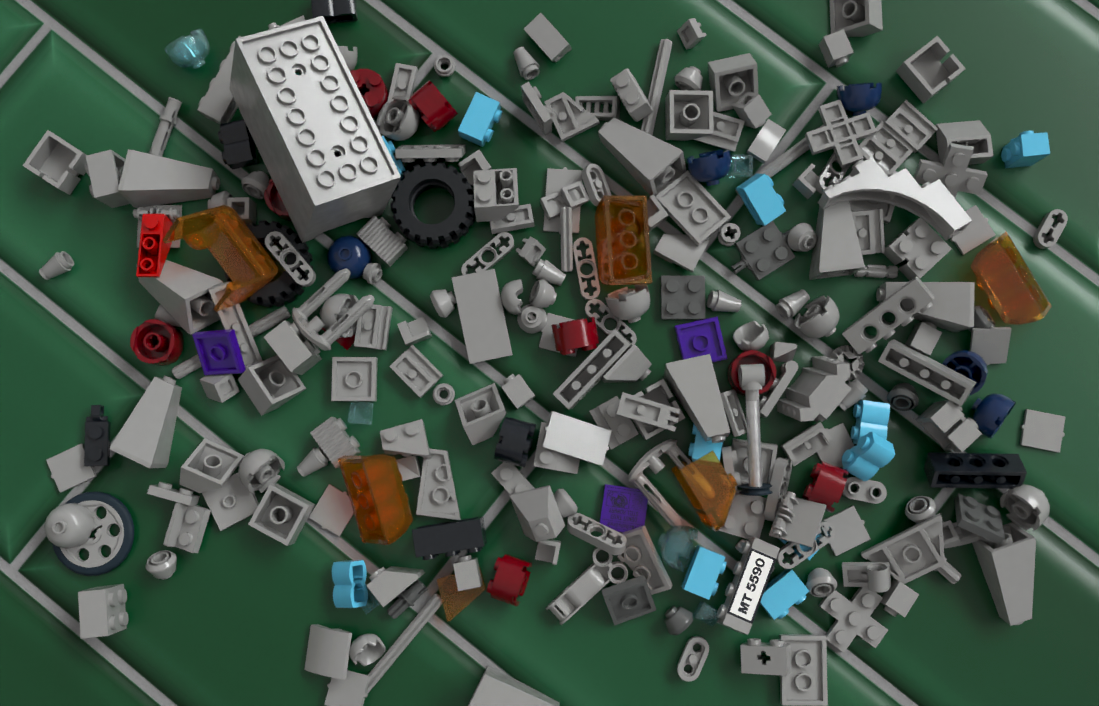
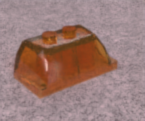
(623, 240)
(1009, 282)
(377, 497)

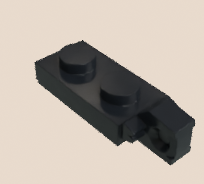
(97, 438)

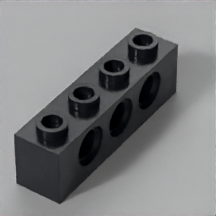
(974, 470)

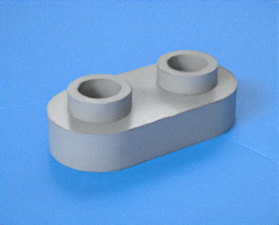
(595, 183)
(729, 459)
(864, 490)
(693, 658)

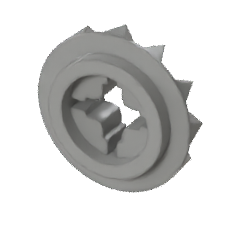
(850, 353)

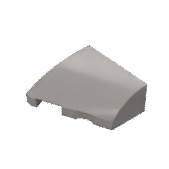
(680, 250)

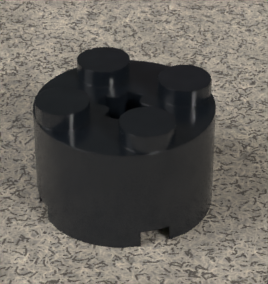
(515, 441)

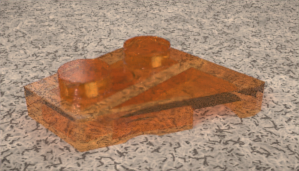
(454, 600)

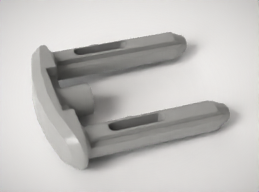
(311, 329)
(655, 464)

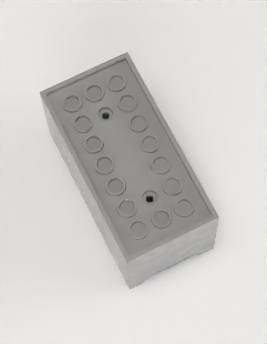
(308, 119)

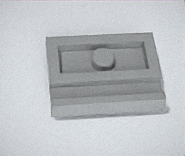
(911, 125)
(725, 132)
(870, 230)
(374, 328)
(416, 371)
(621, 427)

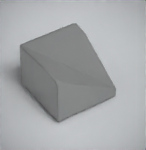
(782, 351)
(409, 467)

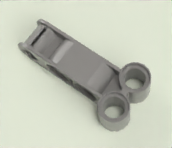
(585, 587)

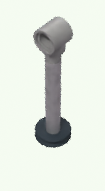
(752, 379)

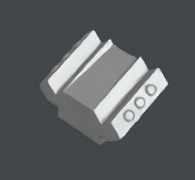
(816, 390)

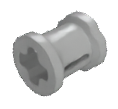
(730, 228)

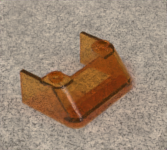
(232, 246)
(708, 489)

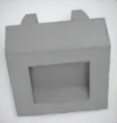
(690, 33)
(531, 251)

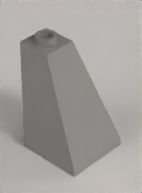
(645, 157)
(160, 180)
(837, 244)
(184, 295)
(951, 305)
(698, 392)
(151, 425)
(1009, 572)
(502, 690)

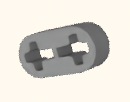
(1046, 226)

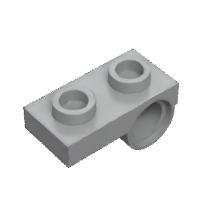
(867, 574)

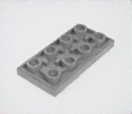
(482, 316)

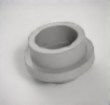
(441, 61)
(372, 273)
(441, 387)

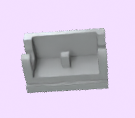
(547, 38)
(806, 443)

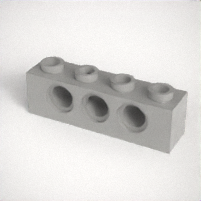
(914, 290)

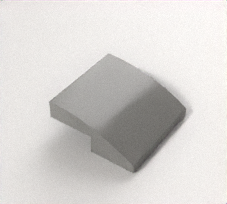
(886, 148)
(734, 412)
(328, 651)

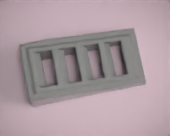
(598, 100)

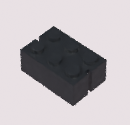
(449, 538)

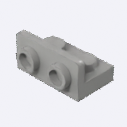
(187, 527)

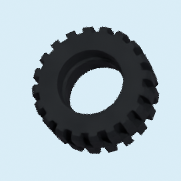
(421, 180)
(285, 286)

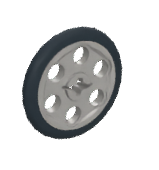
(120, 545)

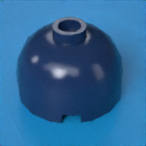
(859, 97)
(710, 166)
(349, 253)
(969, 365)
(991, 413)

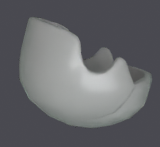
(509, 296)
(751, 336)
(366, 649)

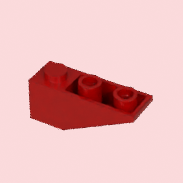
(152, 247)

